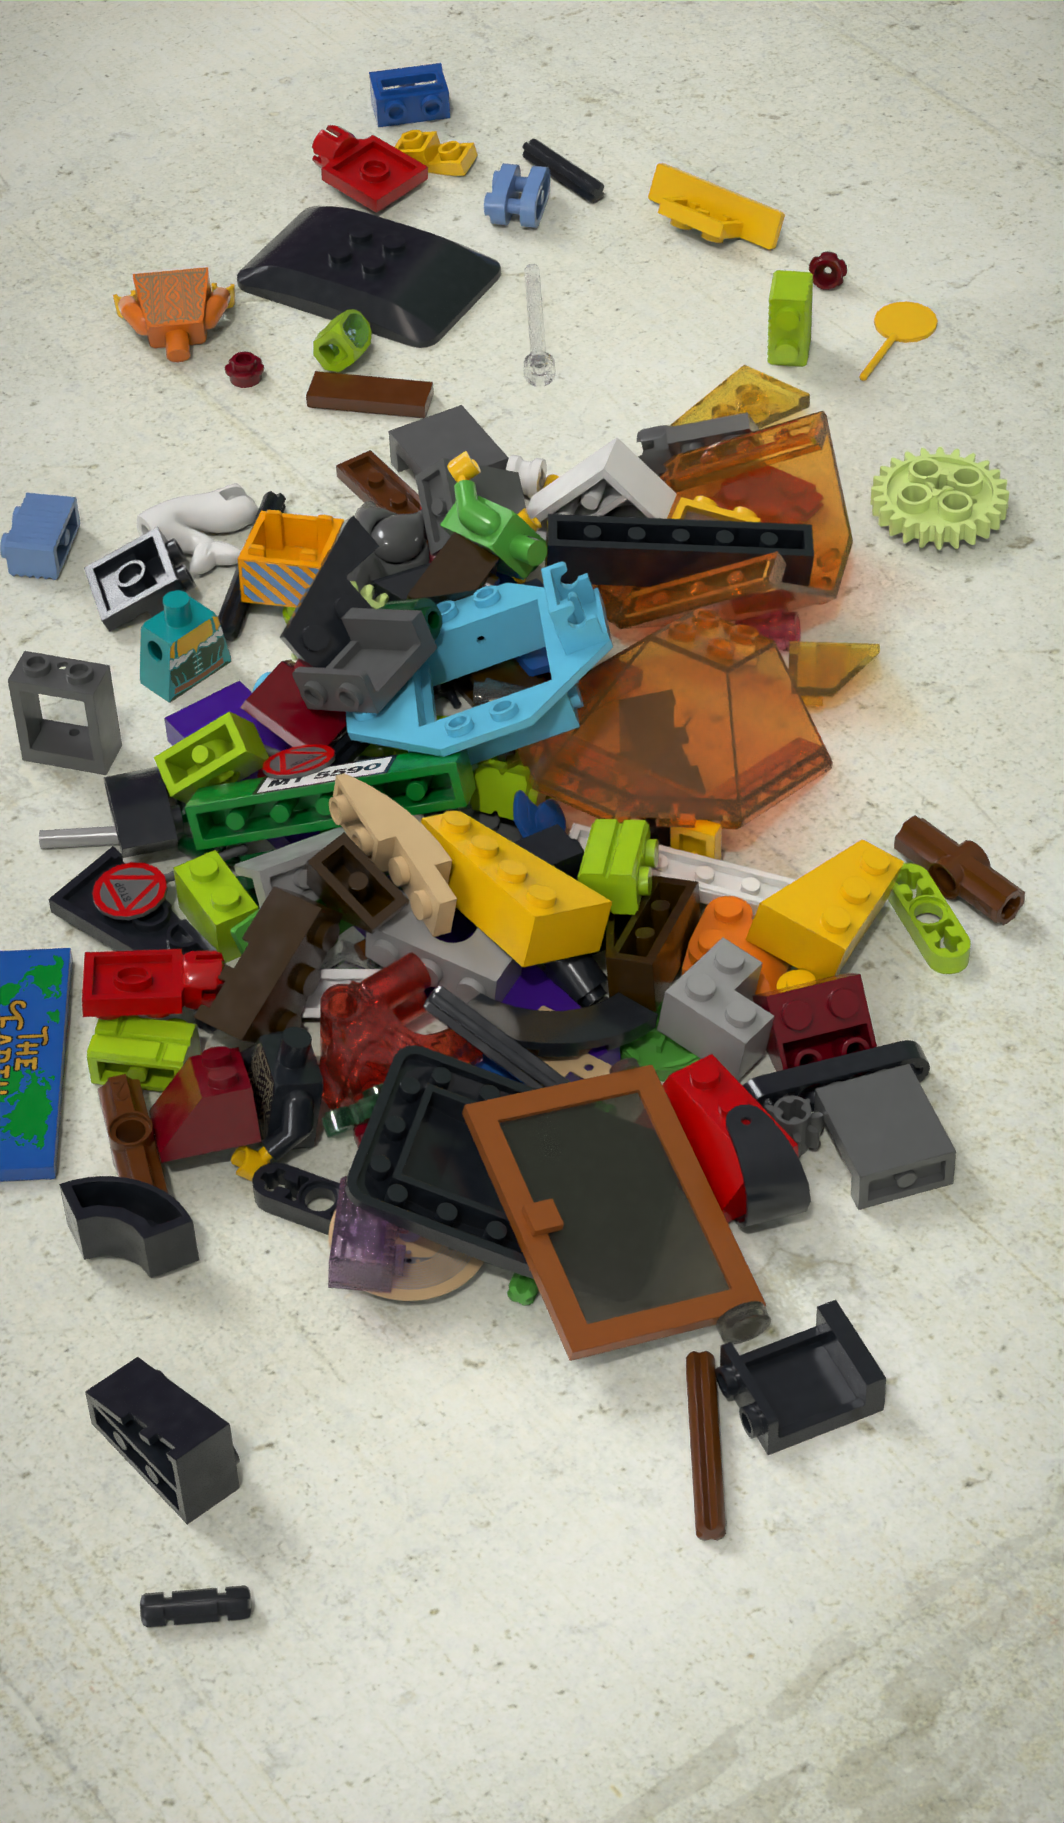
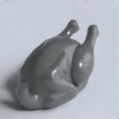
(399, 539)

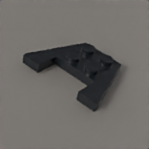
(316, 625)

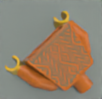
(175, 308)

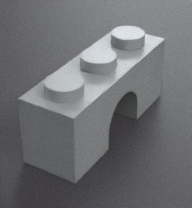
(460, 967)

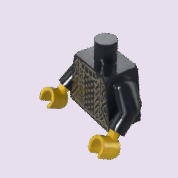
(285, 1094)

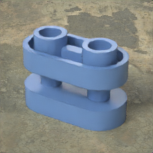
(505, 193)

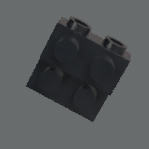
(138, 578)

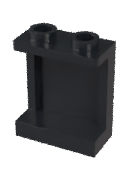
(803, 1382)

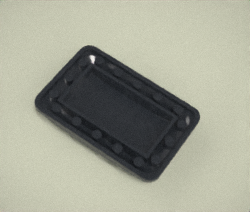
(394, 274)
(422, 1162)

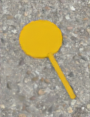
(901, 323)

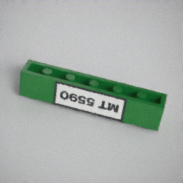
(286, 807)

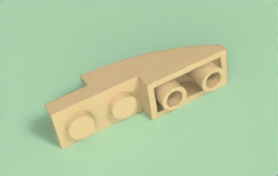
(397, 844)

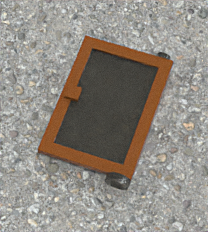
(615, 1213)

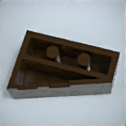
(651, 945)
(276, 968)

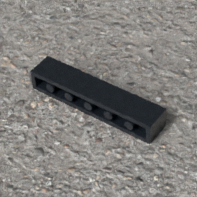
(664, 550)

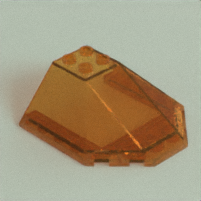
(783, 477)
(684, 730)

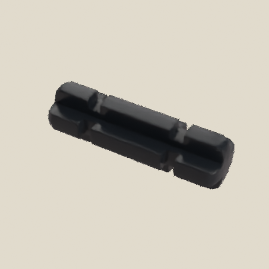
(195, 1606)

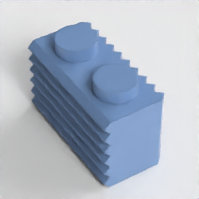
(40, 535)

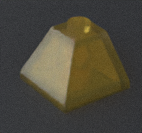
(827, 667)

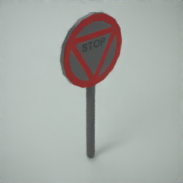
(297, 761)
(138, 888)

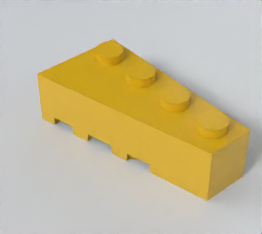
(516, 896)

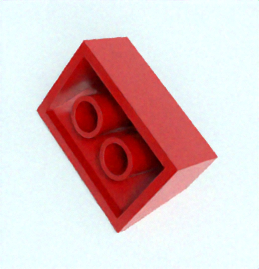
(701, 1100)

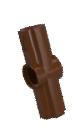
(960, 870)
(130, 1131)

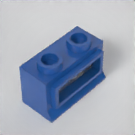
(409, 95)

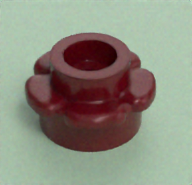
(827, 280)
(244, 369)

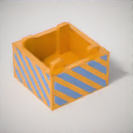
(284, 556)

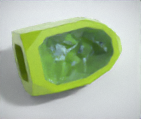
(342, 341)

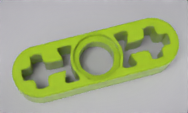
(929, 935)

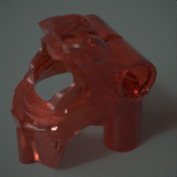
(367, 1026)

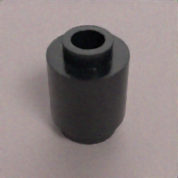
(579, 978)

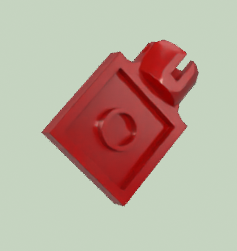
(366, 168)
(149, 982)

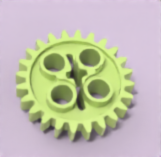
(939, 498)

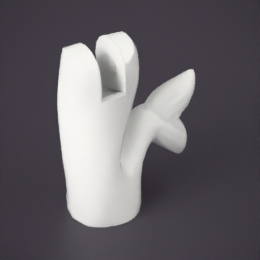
(212, 512)

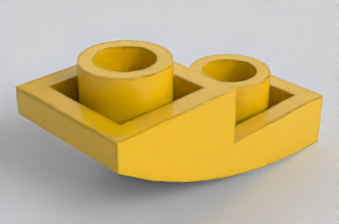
(443, 159)

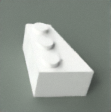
(604, 484)

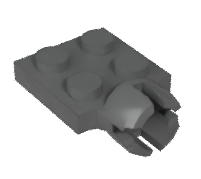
(664, 441)

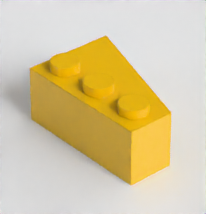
(827, 910)

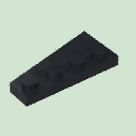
(154, 931)

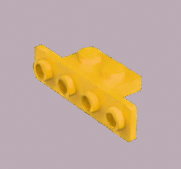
(713, 209)

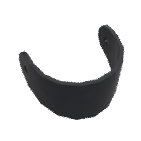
(769, 1168)

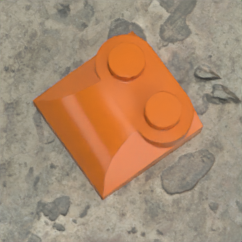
(732, 919)

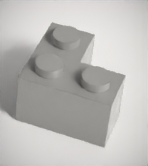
(715, 1011)

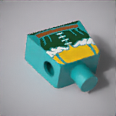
(181, 646)

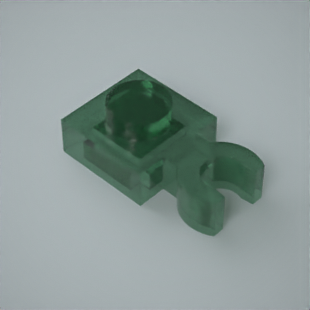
(347, 1117)

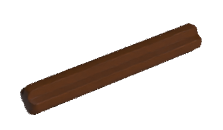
(705, 1446)

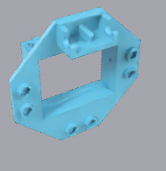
(513, 622)

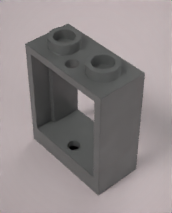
(62, 743)

